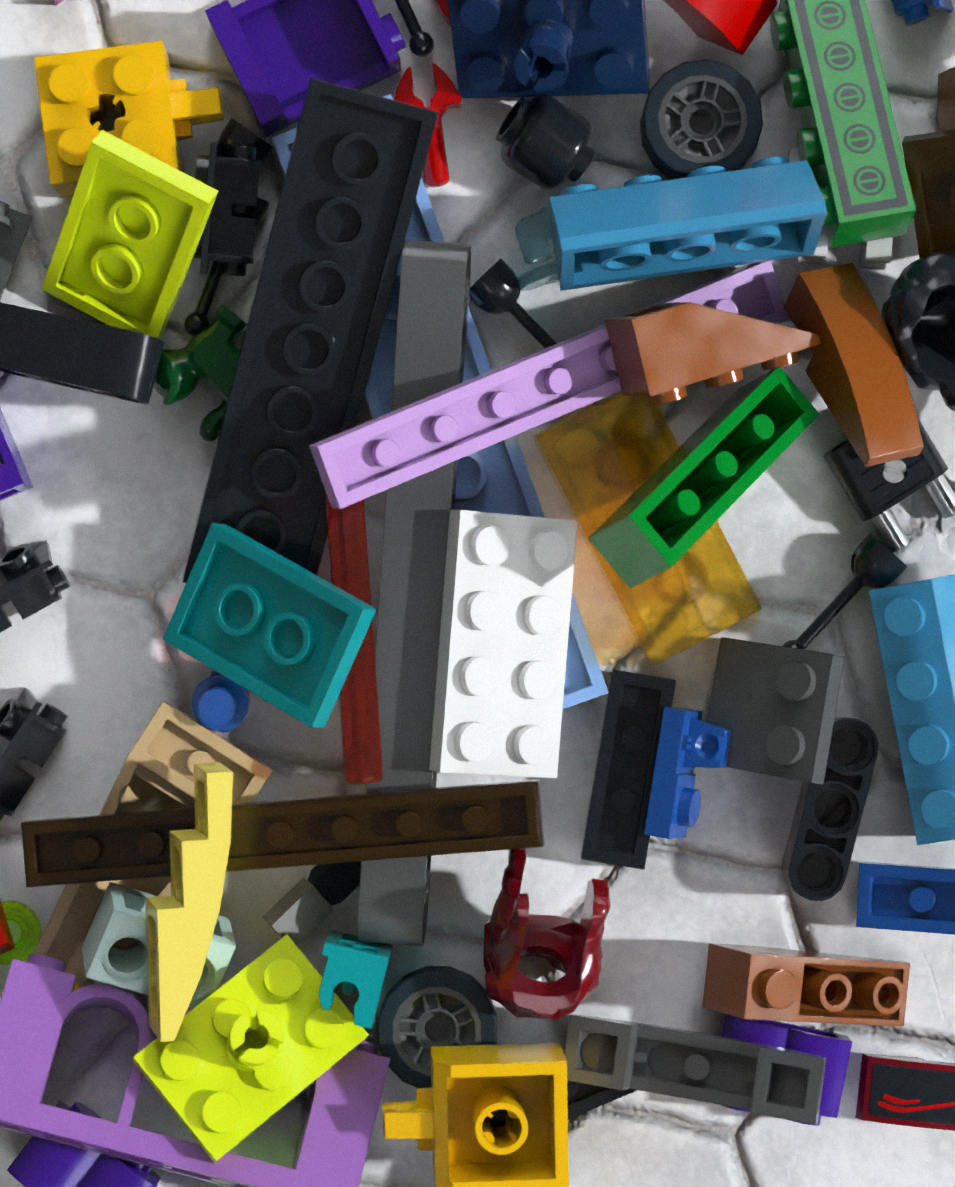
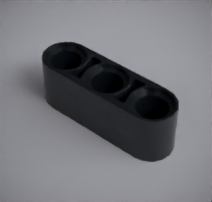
(78, 353)
(837, 840)

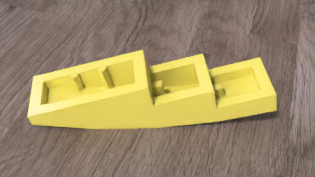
(184, 923)

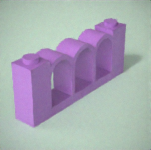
(33, 1014)

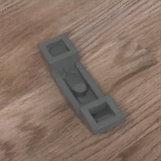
(695, 1067)

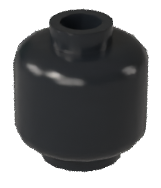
(545, 141)

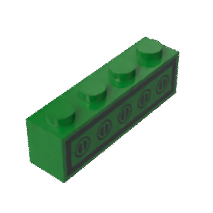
(844, 117)
(703, 477)

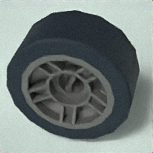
(698, 90)
(425, 995)

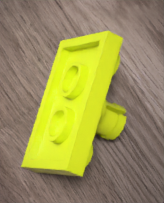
(128, 237)
(250, 1049)

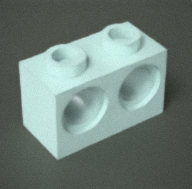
(124, 916)

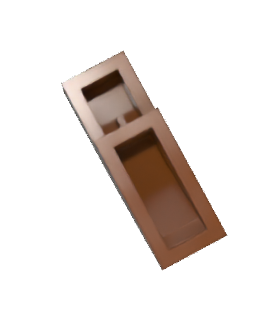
(856, 364)

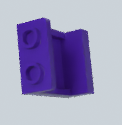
(287, 42)

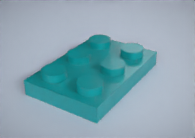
(269, 625)

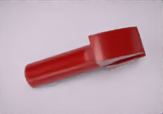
(445, 98)

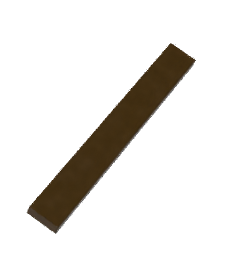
(292, 832)

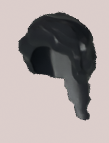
(923, 323)

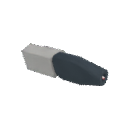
(313, 899)

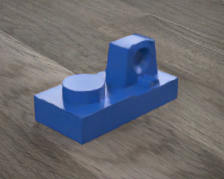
(682, 745)
(906, 897)

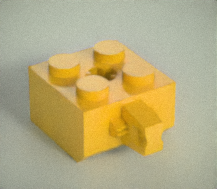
(136, 81)
(456, 1111)

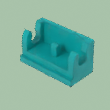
(357, 966)

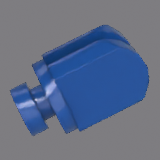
(220, 703)

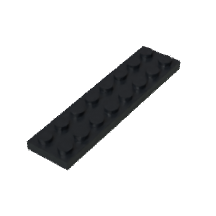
(315, 316)

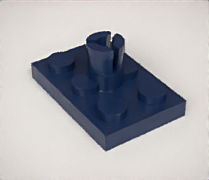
(549, 47)

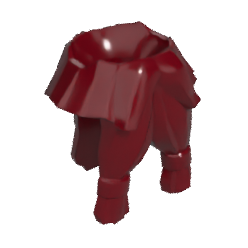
(561, 940)

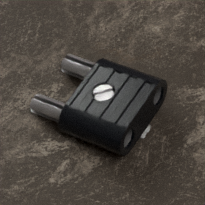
(883, 485)

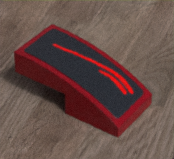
(906, 1092)

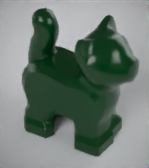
(207, 356)

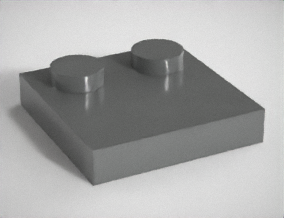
(777, 707)

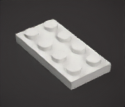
(503, 644)

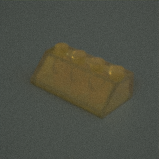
(597, 466)

